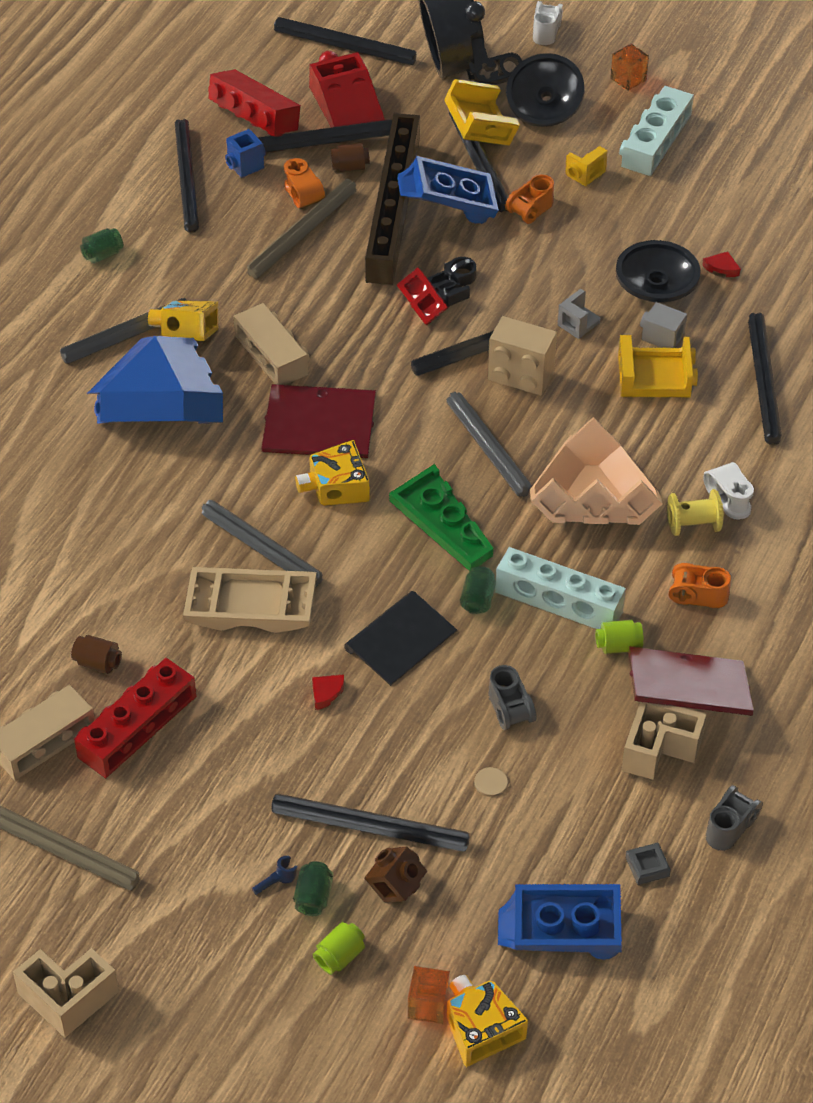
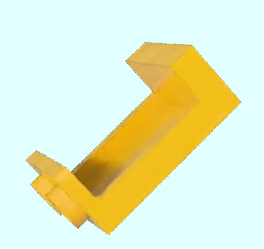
(477, 113)
(656, 370)

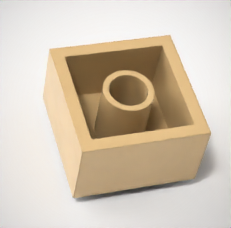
(522, 355)

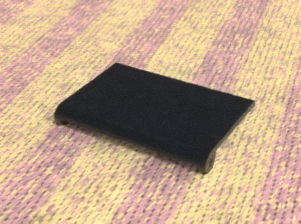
(400, 637)

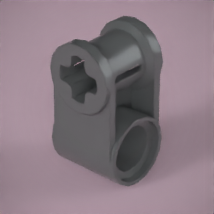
(510, 702)
(731, 819)

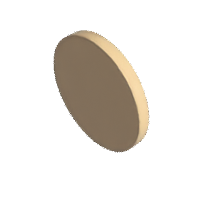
(490, 782)

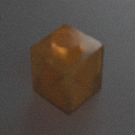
(629, 67)
(428, 994)

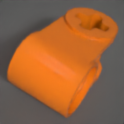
(302, 183)
(532, 198)
(702, 585)

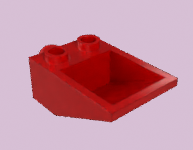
(344, 89)

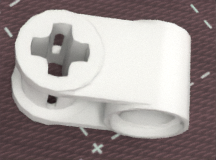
(546, 23)
(733, 489)

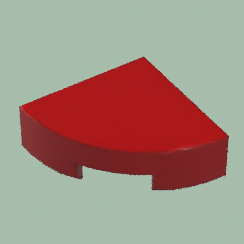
(723, 264)
(326, 689)

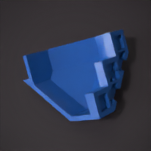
(159, 383)

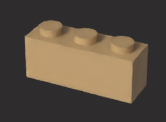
(271, 345)
(43, 731)

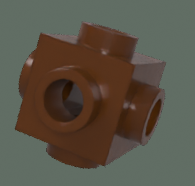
(396, 874)

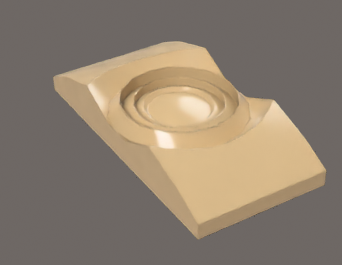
(250, 597)

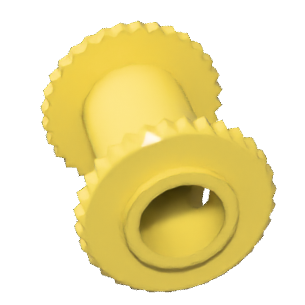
(695, 512)

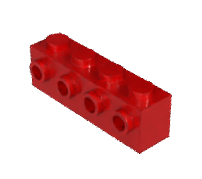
(254, 102)
(135, 717)

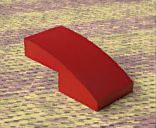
(422, 296)

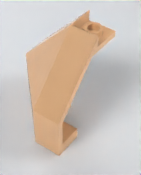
(594, 482)

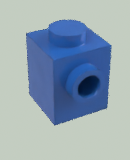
(245, 153)

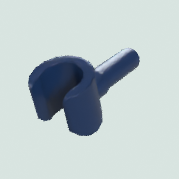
(280, 875)

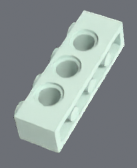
(656, 130)
(558, 589)

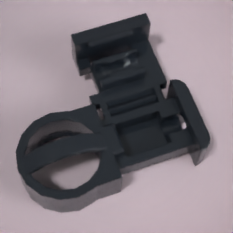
(449, 282)

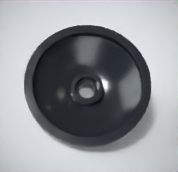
(541, 77)
(658, 271)

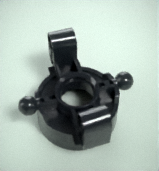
(457, 41)

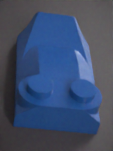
(450, 186)
(563, 919)

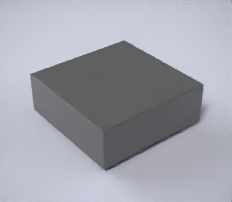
(648, 863)

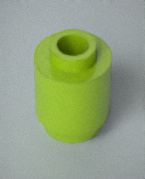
(619, 635)
(339, 947)

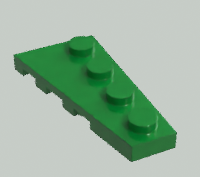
(437, 512)

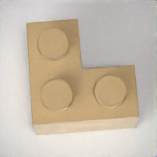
(661, 731)
(67, 995)

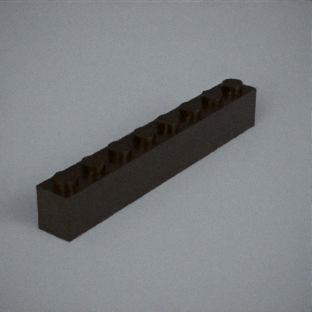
(390, 206)

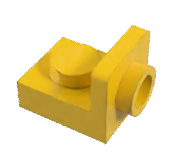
(588, 168)

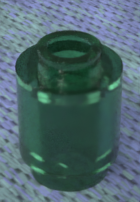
(101, 245)
(478, 590)
(313, 888)

